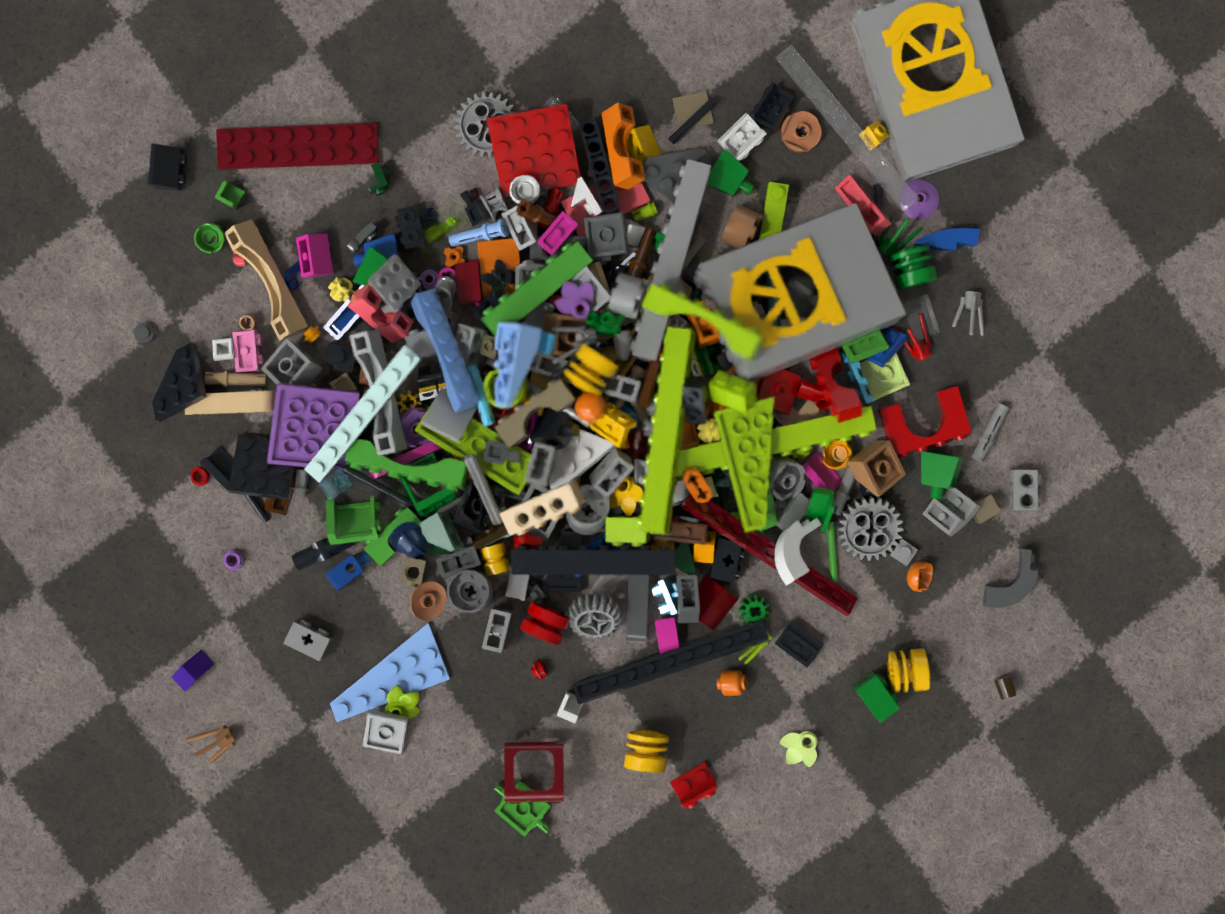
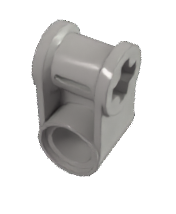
(494, 203)
(445, 292)

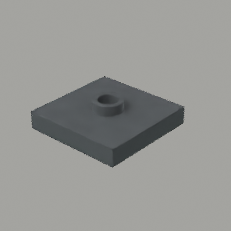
(606, 235)

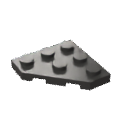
(664, 170)

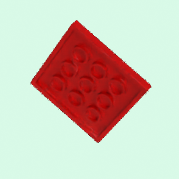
(534, 145)

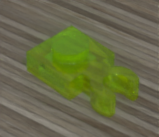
(436, 232)

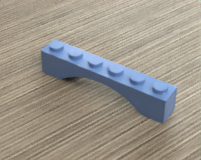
(456, 376)

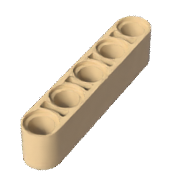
(234, 403)

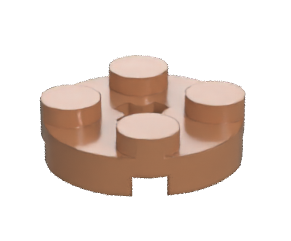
(796, 121)

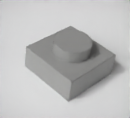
(903, 552)

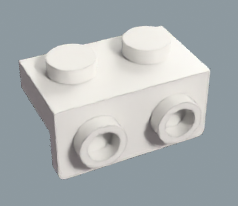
(742, 137)

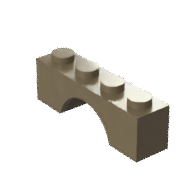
(515, 428)

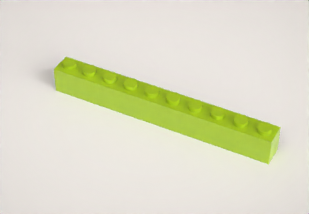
(667, 431)
(784, 440)

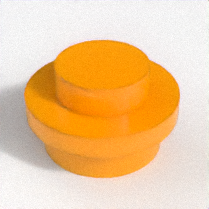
(311, 334)

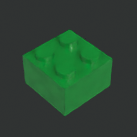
(876, 697)

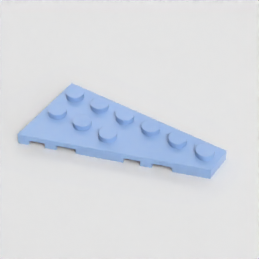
(411, 667)

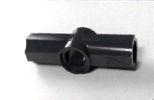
(318, 553)

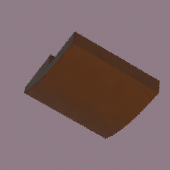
(648, 385)

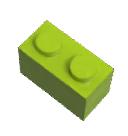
(732, 391)
(625, 529)

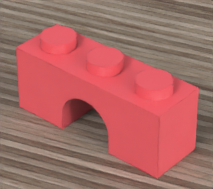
(392, 325)

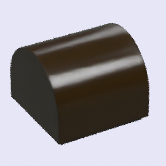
(1005, 687)

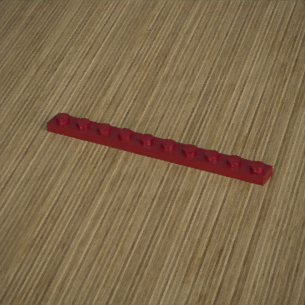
(765, 549)

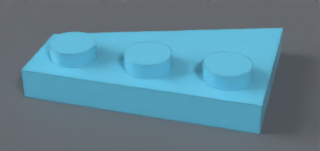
(859, 380)

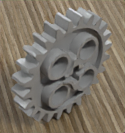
(469, 118)
(888, 527)

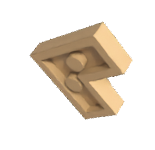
(807, 412)

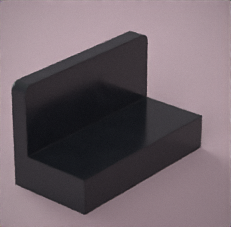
(219, 466)

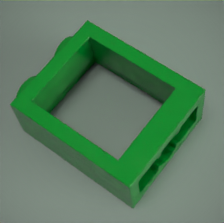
(433, 502)

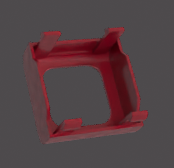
(554, 794)

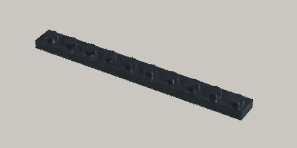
(670, 662)

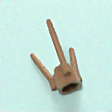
(224, 738)

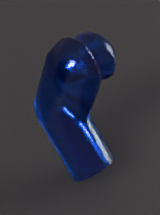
(291, 276)

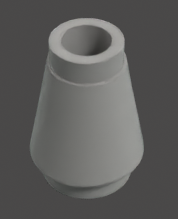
(622, 344)

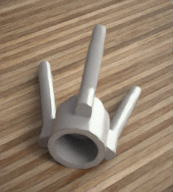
(973, 302)
(586, 336)

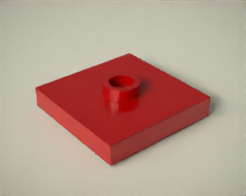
(781, 386)

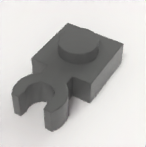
(367, 234)

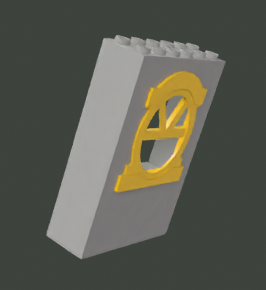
(945, 126)
(846, 269)

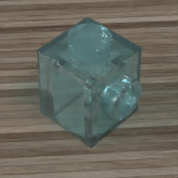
(335, 484)

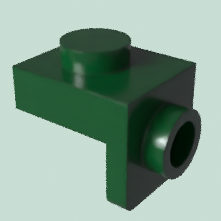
(381, 174)

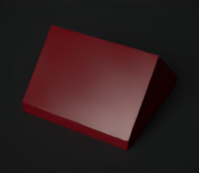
(713, 602)

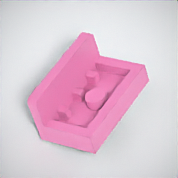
(247, 351)

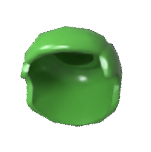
(205, 233)

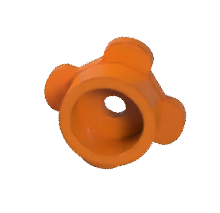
(450, 252)

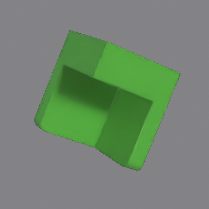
(230, 195)

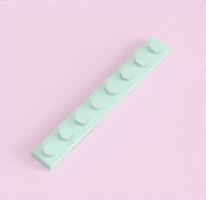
(363, 413)

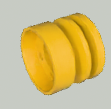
(591, 370)
(906, 671)
(646, 756)

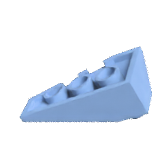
(516, 349)

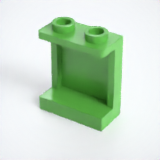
(353, 521)

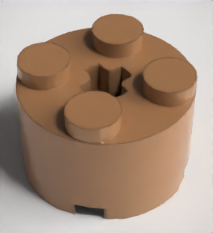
(741, 227)

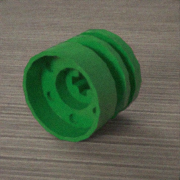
(913, 267)

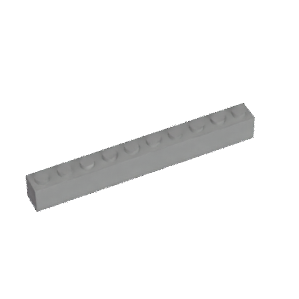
(672, 255)

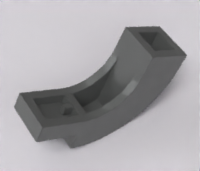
(1018, 588)

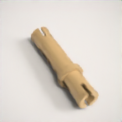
(242, 379)

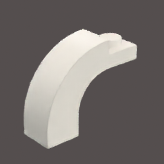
(787, 551)

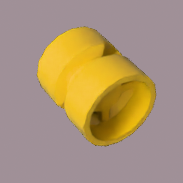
(494, 559)

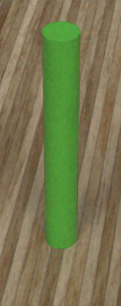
(832, 552)

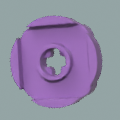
(408, 421)

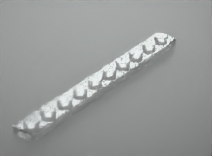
(847, 128)

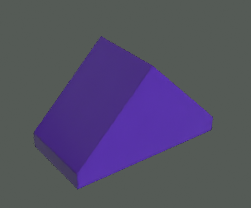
(192, 670)

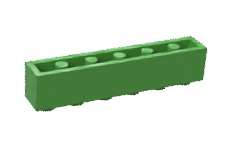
(538, 287)

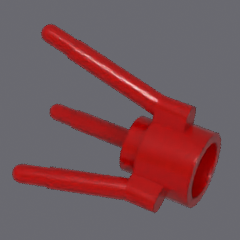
(920, 349)

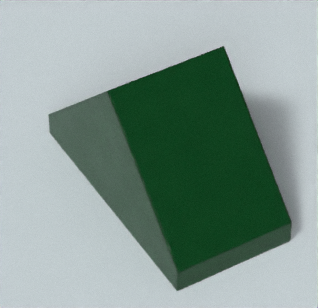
(684, 559)

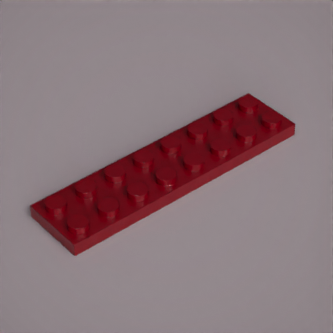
(297, 146)

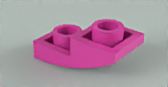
(666, 635)

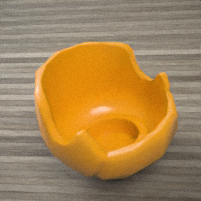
(843, 454)

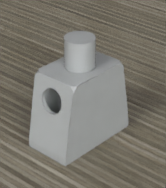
(540, 467)

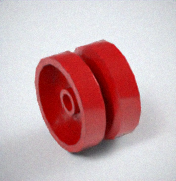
(546, 620)

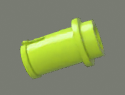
(644, 212)

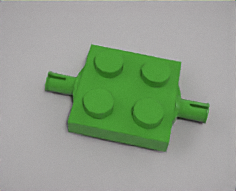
(523, 815)

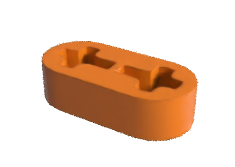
(700, 482)

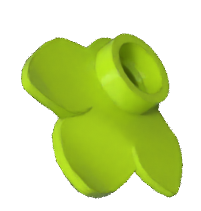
(404, 703)

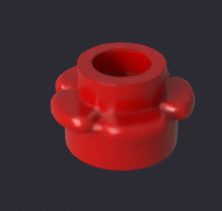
(195, 473)
(538, 671)

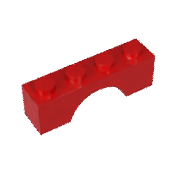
(843, 401)

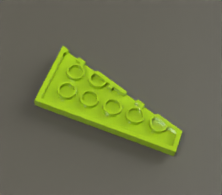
(747, 454)

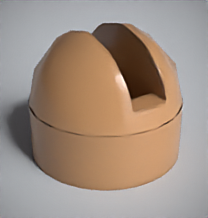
(243, 322)

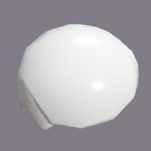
(524, 188)

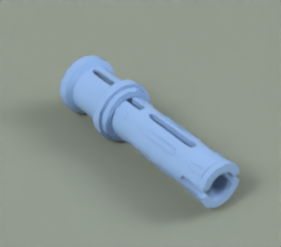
(486, 231)

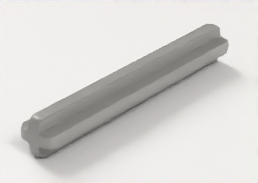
(483, 489)

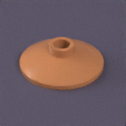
(433, 606)

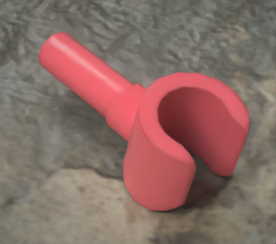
(238, 260)

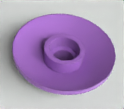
(930, 201)

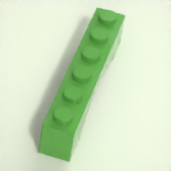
(446, 472)

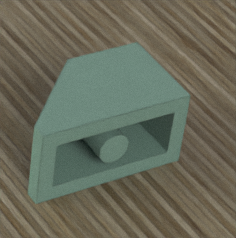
(441, 532)

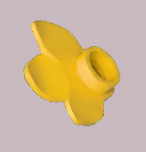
(626, 498)

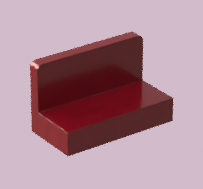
(468, 282)

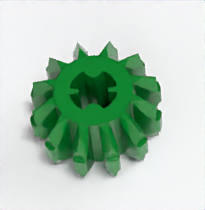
(754, 603)

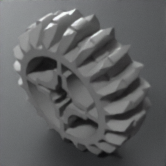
(594, 616)

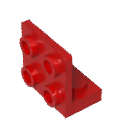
(694, 785)

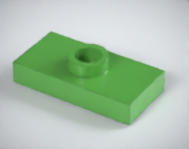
(865, 346)

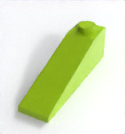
(773, 209)

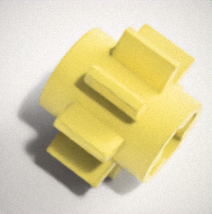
(341, 289)
(709, 431)

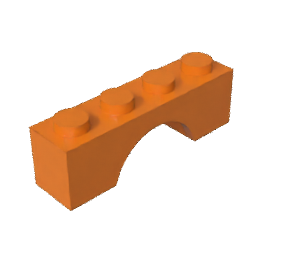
(617, 124)

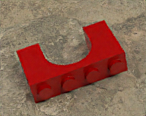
(953, 425)

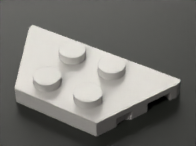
(577, 457)

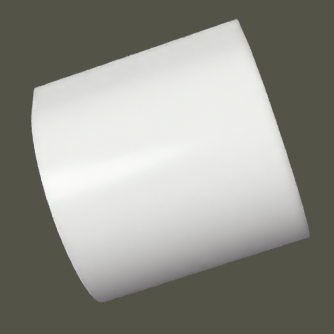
(223, 349)

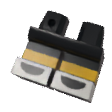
(428, 384)

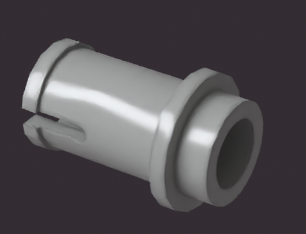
(301, 482)

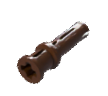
(534, 213)
(637, 264)

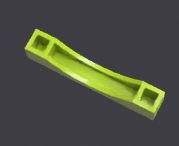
(741, 341)

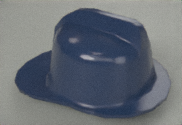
(409, 540)

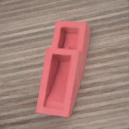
(871, 213)

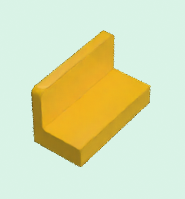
(642, 143)

